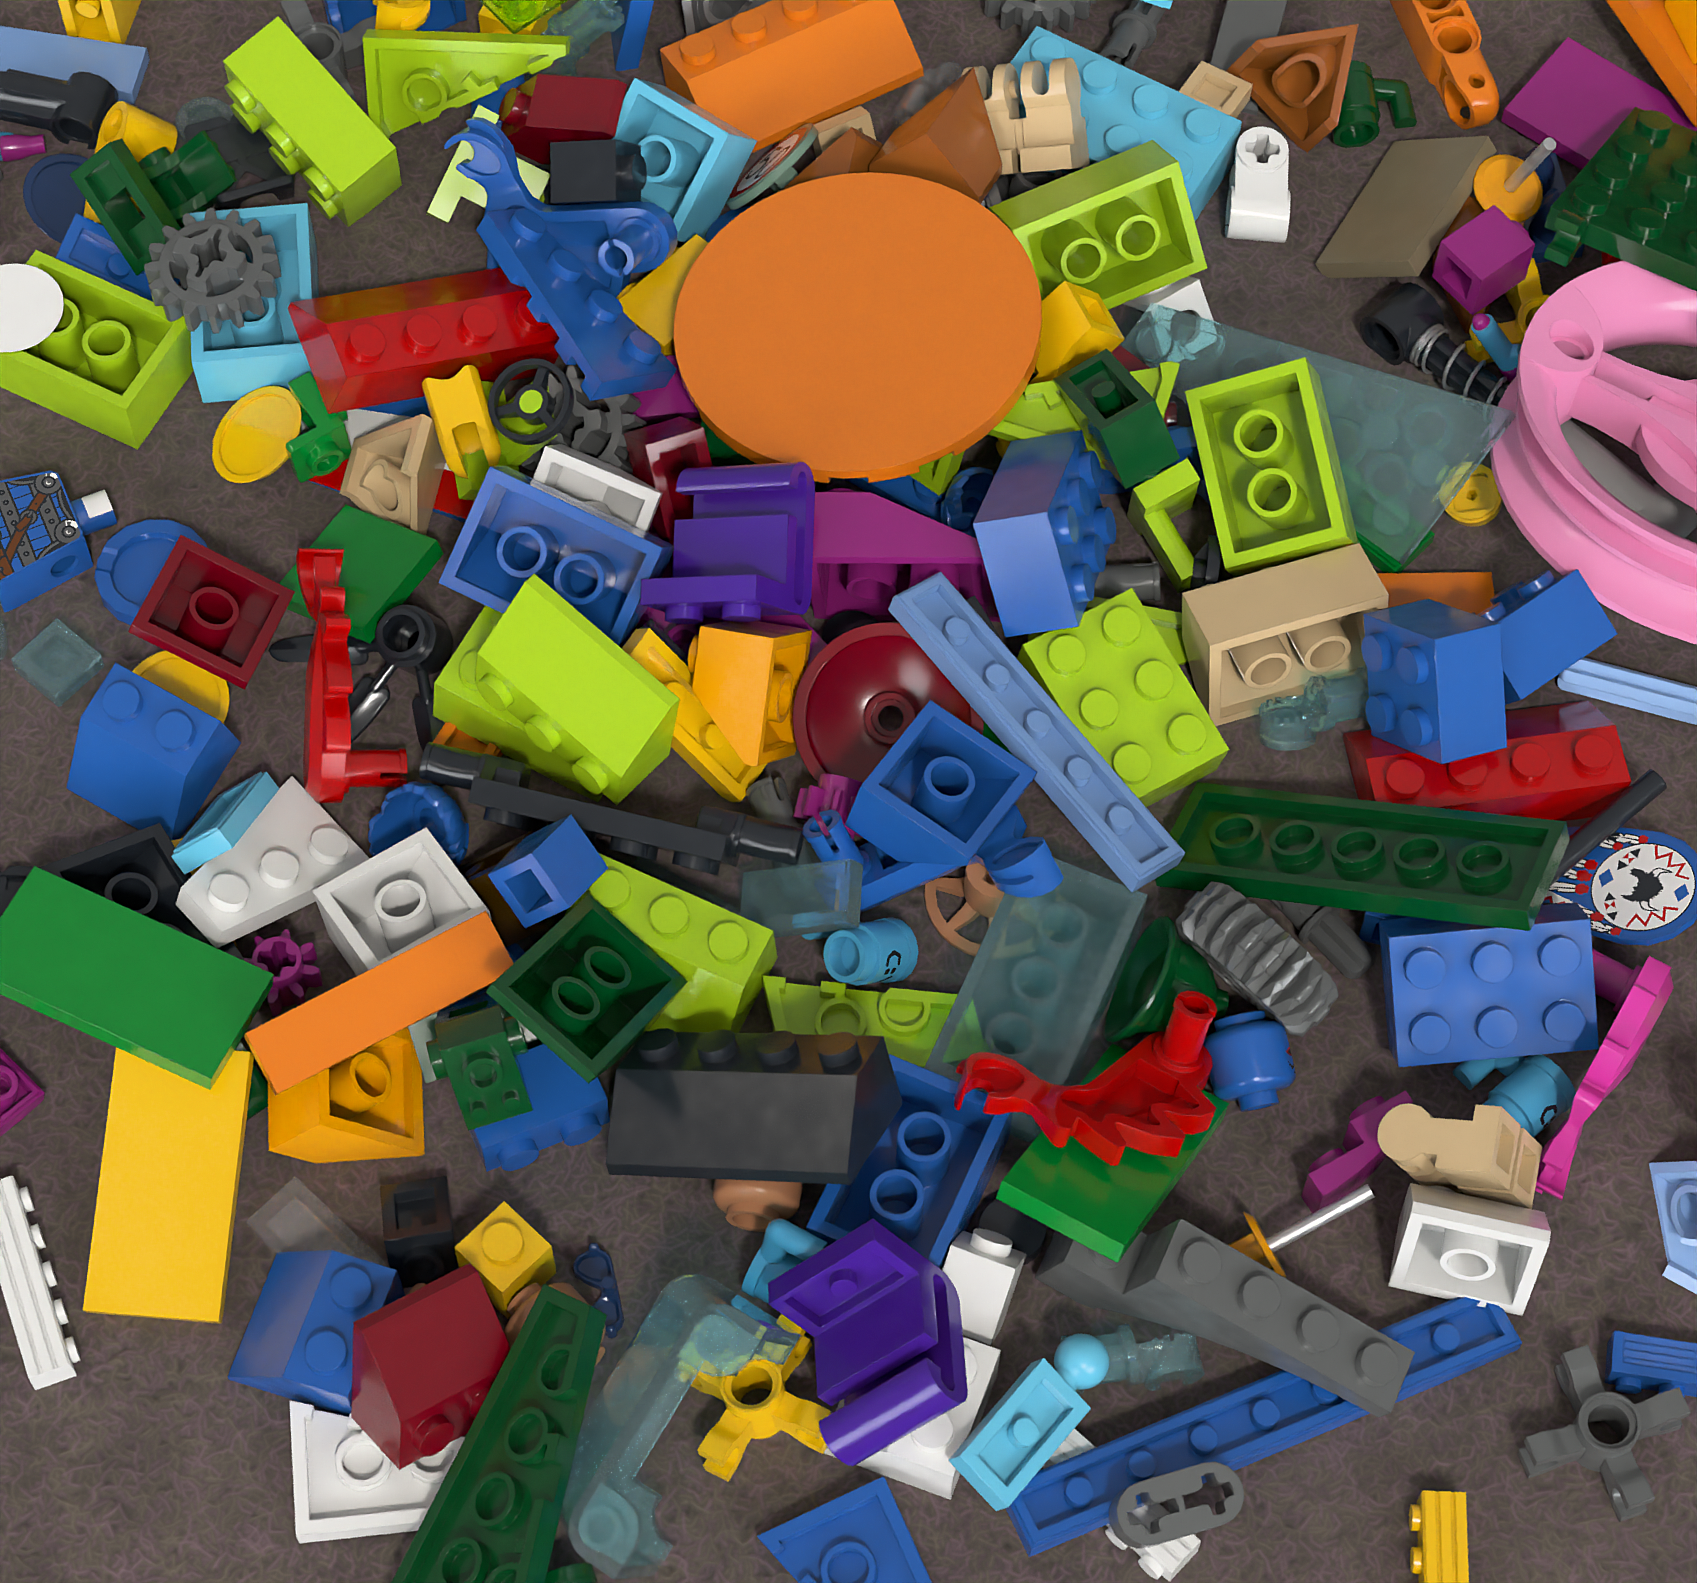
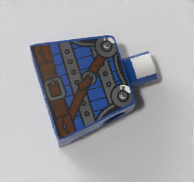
(44, 535)

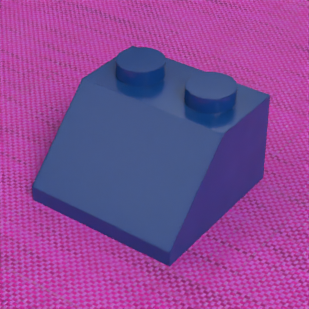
(147, 754)
(938, 792)
(304, 1326)

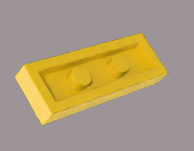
(695, 732)

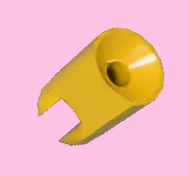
(462, 418)

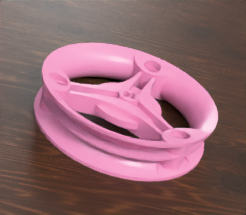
(1548, 490)

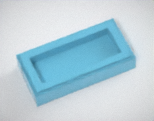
(224, 822)

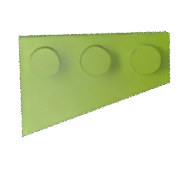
(903, 1016)

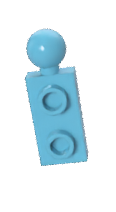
(1031, 1421)

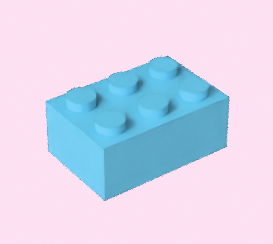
(268, 345)

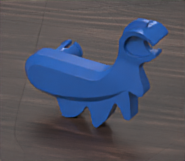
(604, 236)
(1015, 863)

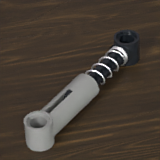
(1411, 330)

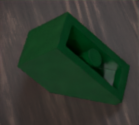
(1118, 418)

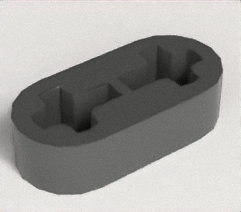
(1180, 1521)

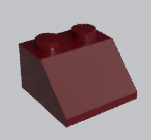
(212, 612)
(426, 1366)

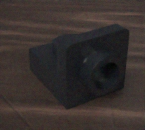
(419, 1230)

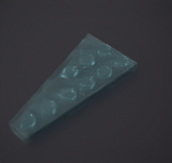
(1396, 440)

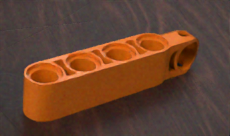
(1449, 55)

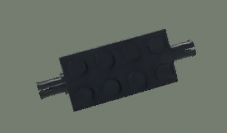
(504, 792)

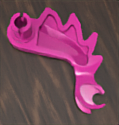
(1639, 1001)

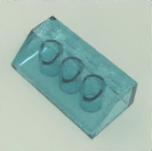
(1043, 981)

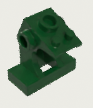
(161, 186)
(478, 1051)

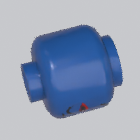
(1250, 1060)

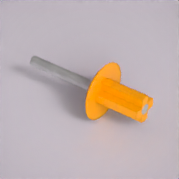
(1512, 182)
(1262, 1249)

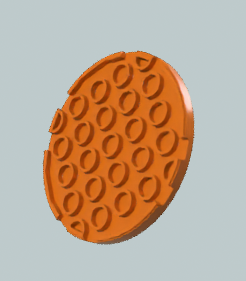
(858, 326)

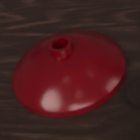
(850, 687)

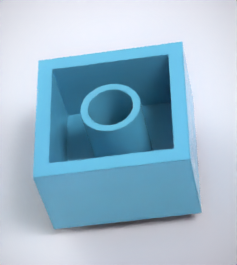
(687, 155)

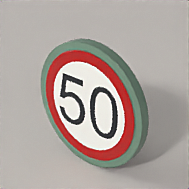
(773, 168)

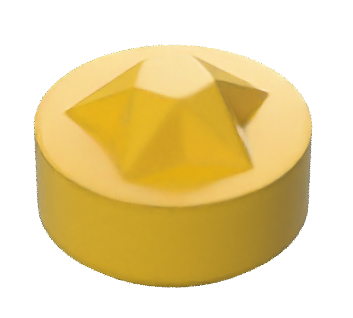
(1477, 499)

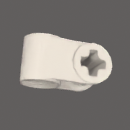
(1259, 188)

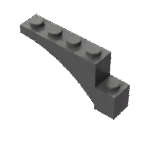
(1226, 1297)

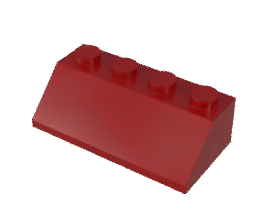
(391, 338)
(1556, 766)

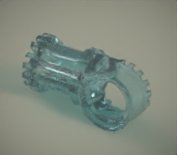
(584, 25)
(1296, 720)
(1150, 1361)

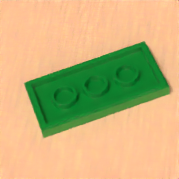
(126, 978)
(1090, 1198)

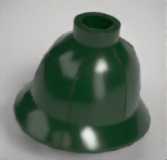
(1153, 978)

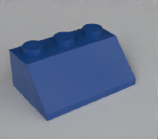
(574, 548)

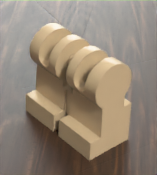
(1053, 130)
(1475, 1157)

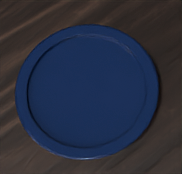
(53, 195)

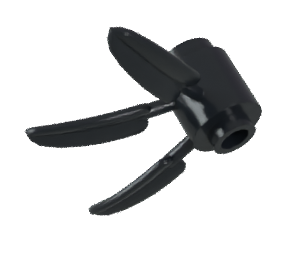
(396, 644)

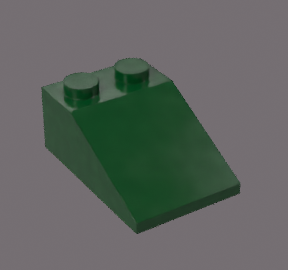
(588, 989)

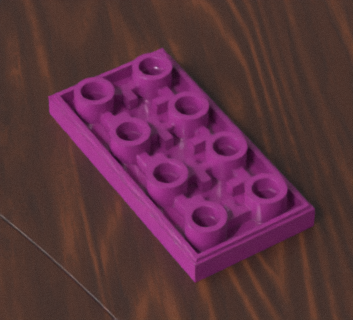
(1582, 102)

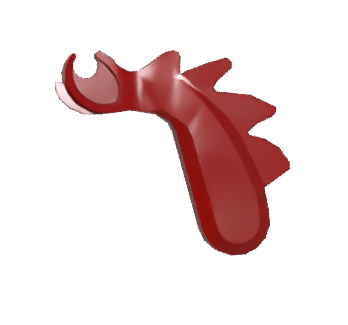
(327, 756)
(1137, 1102)

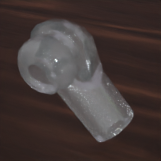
(925, 89)

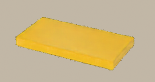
(168, 1192)

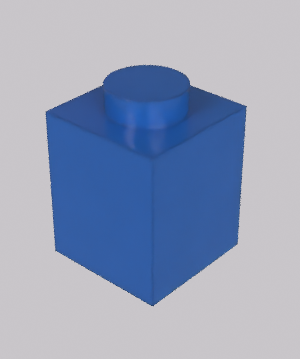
(548, 871)

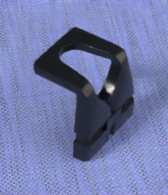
(245, 154)

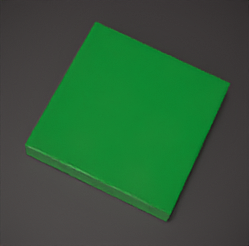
(378, 567)

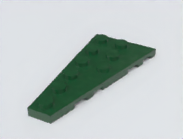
(513, 1469)

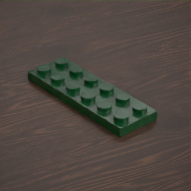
(1368, 855)

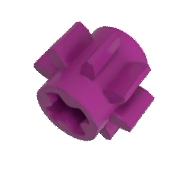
(831, 793)
(293, 980)

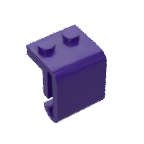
(743, 548)
(881, 1335)

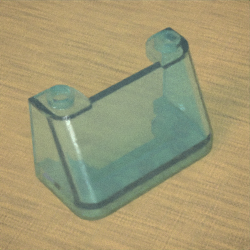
(687, 1331)

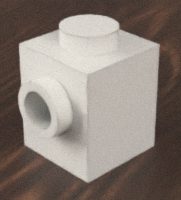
(985, 1278)

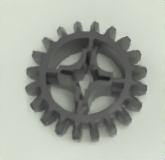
(1257, 958)

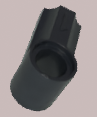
(65, 108)

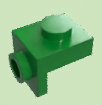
(325, 443)

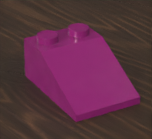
(877, 549)

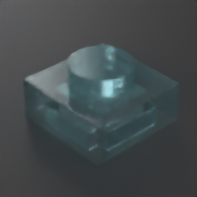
(57, 662)

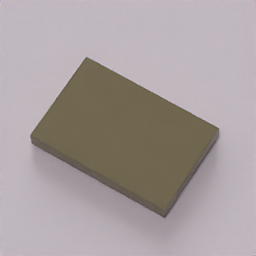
(1405, 208)

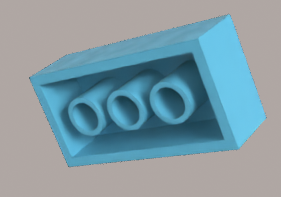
(1131, 109)

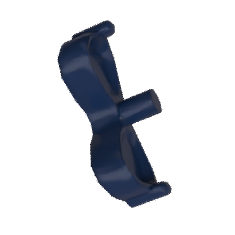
(597, 1271)

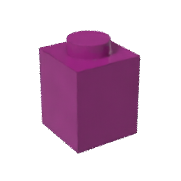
(1483, 259)

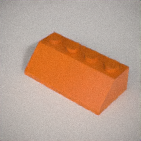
(792, 63)

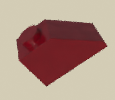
(560, 111)
(658, 458)

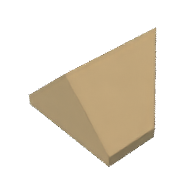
(397, 473)

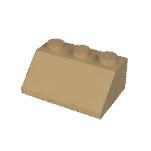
(1278, 629)

